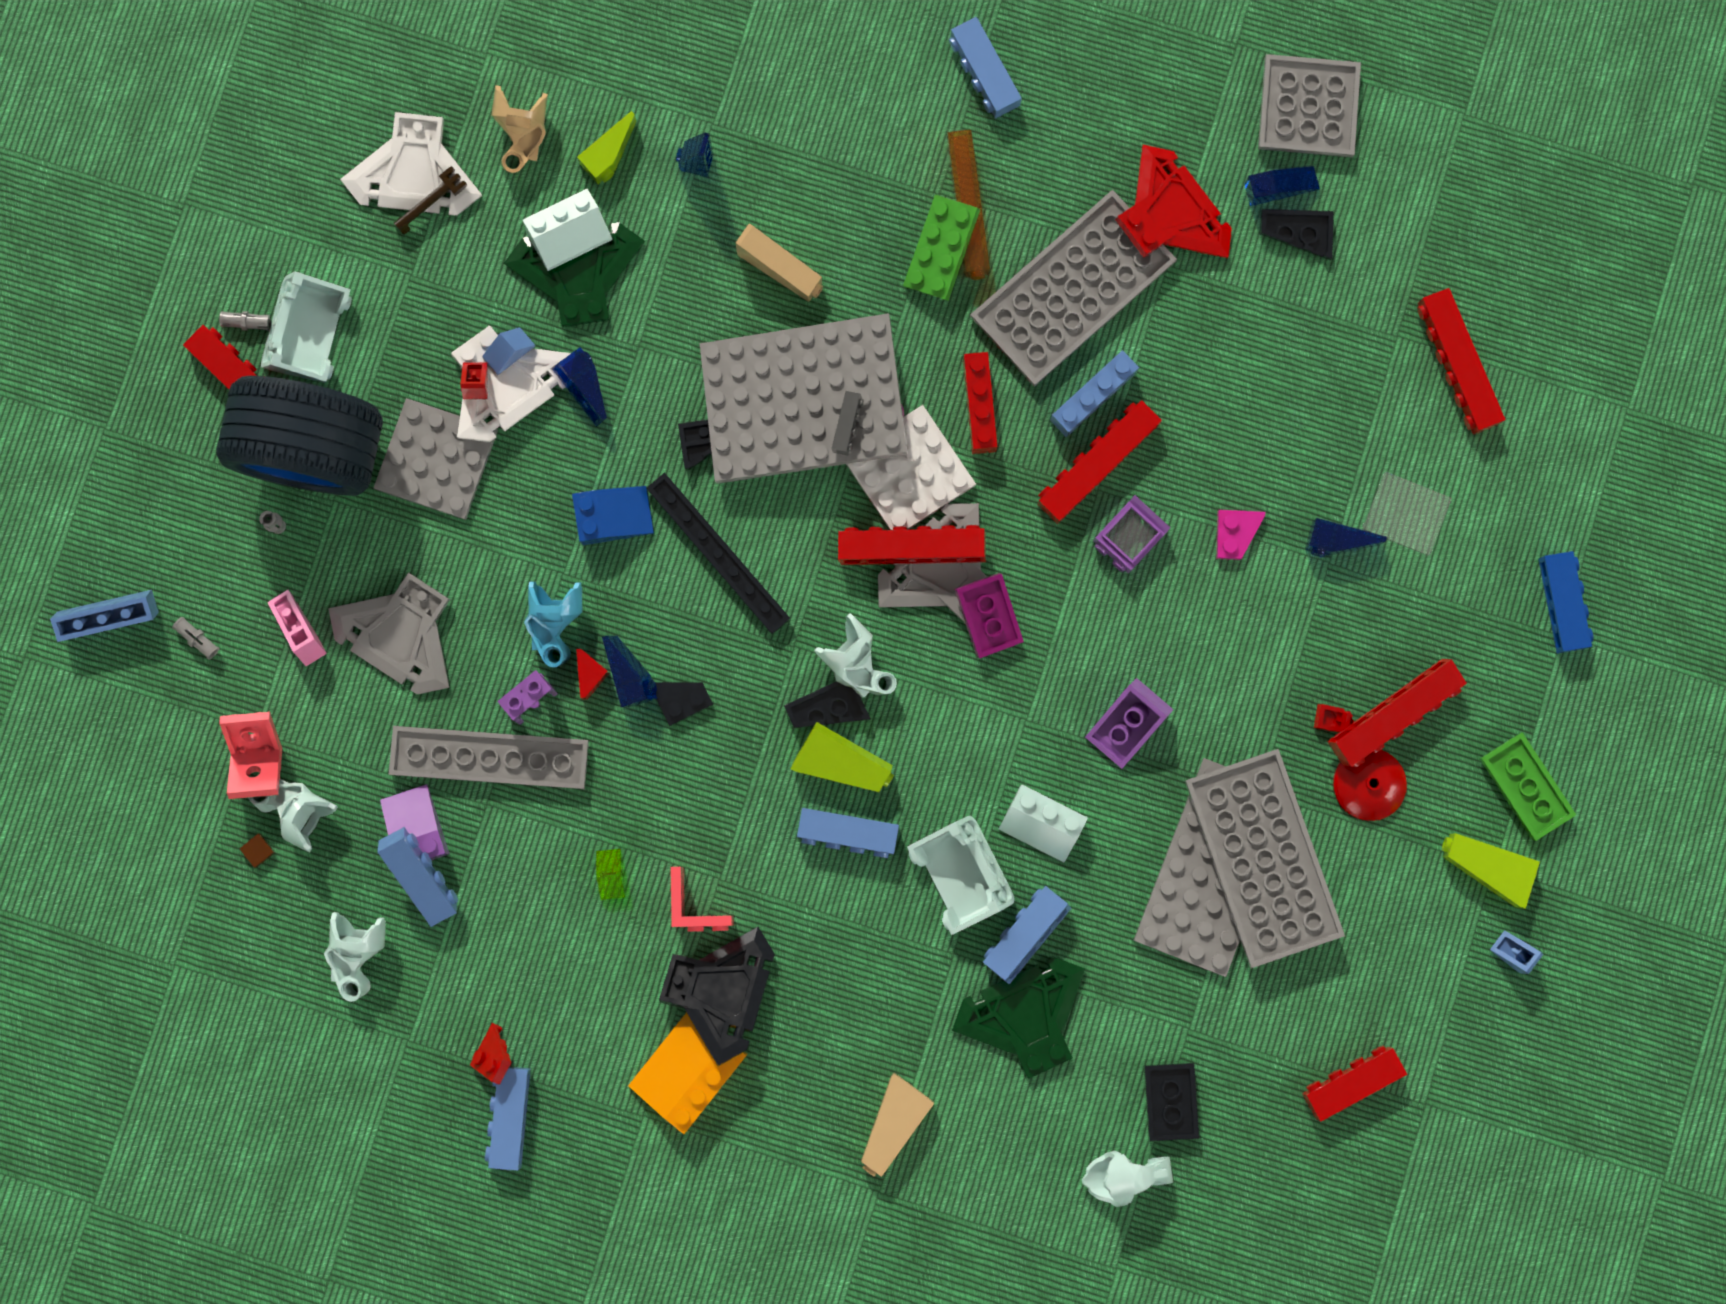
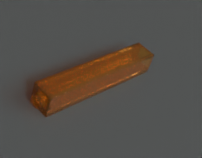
(967, 191)

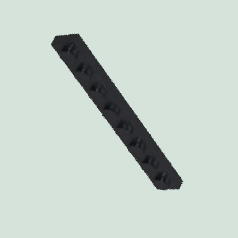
(718, 553)

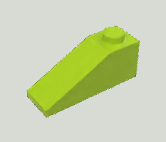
(605, 153)

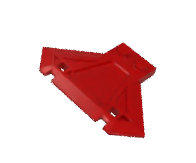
(1172, 209)

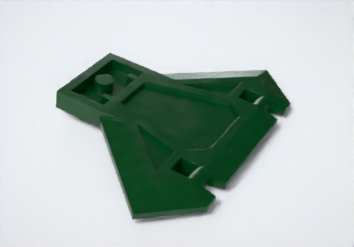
(582, 282)
(1025, 1015)

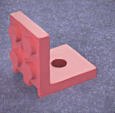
(252, 754)
(693, 923)

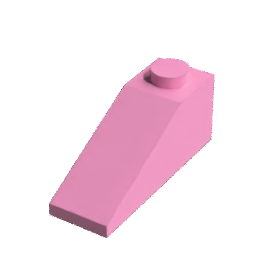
(296, 628)

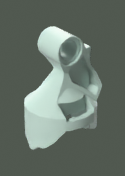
(853, 661)
(295, 806)
(349, 951)
(1117, 1179)

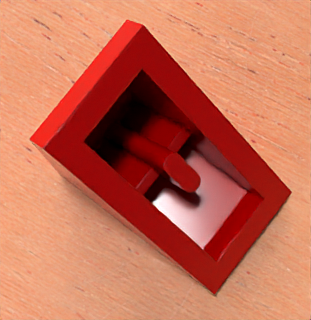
(474, 381)
(590, 674)

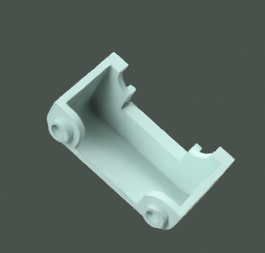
(304, 327)
(963, 873)

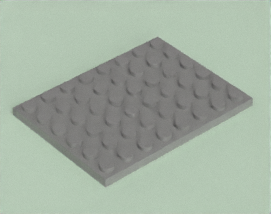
(782, 393)

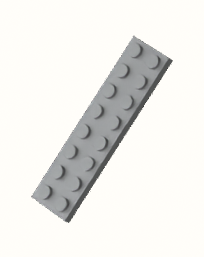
(488, 757)

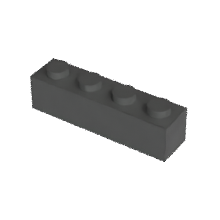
(846, 424)

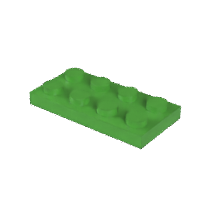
(941, 247)
(1527, 786)

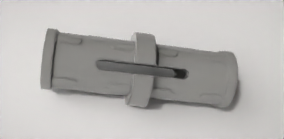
(245, 320)
(270, 525)
(184, 627)

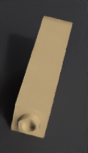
(778, 263)
(896, 1120)

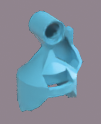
(549, 618)

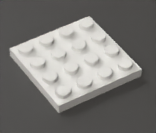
(914, 484)

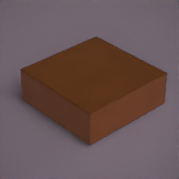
(257, 850)

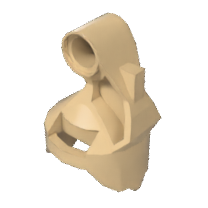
(522, 126)

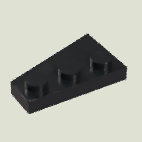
(1300, 229)
(827, 706)

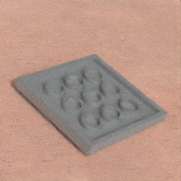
(1309, 105)
(430, 462)

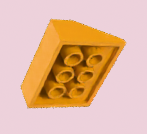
(682, 1076)

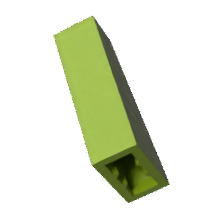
(840, 760)
(1495, 868)

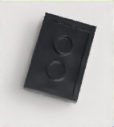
(1171, 1102)

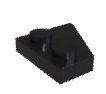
(694, 442)
(681, 699)

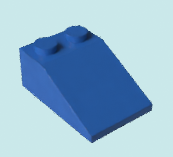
(612, 514)

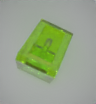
(610, 874)

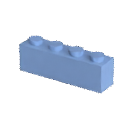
(985, 68)
(1094, 393)
(104, 615)
(847, 831)
(417, 876)
(1026, 934)
(508, 1120)

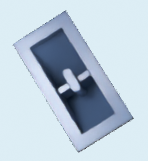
(507, 349)
(1516, 953)

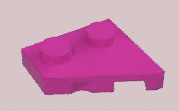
(1236, 532)

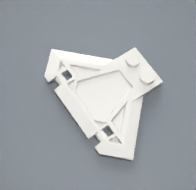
(410, 169)
(510, 393)

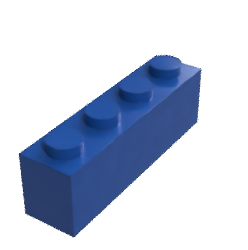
(1565, 602)

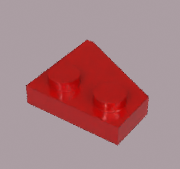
(492, 1056)

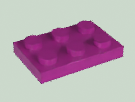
(989, 615)

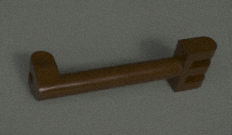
(448, 184)

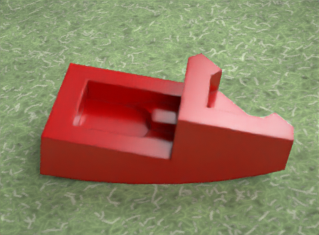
(1332, 718)

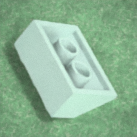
(567, 229)
(1043, 823)

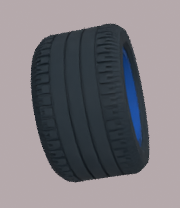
(299, 435)

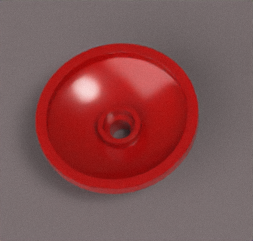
(1359, 798)

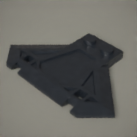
(721, 992)

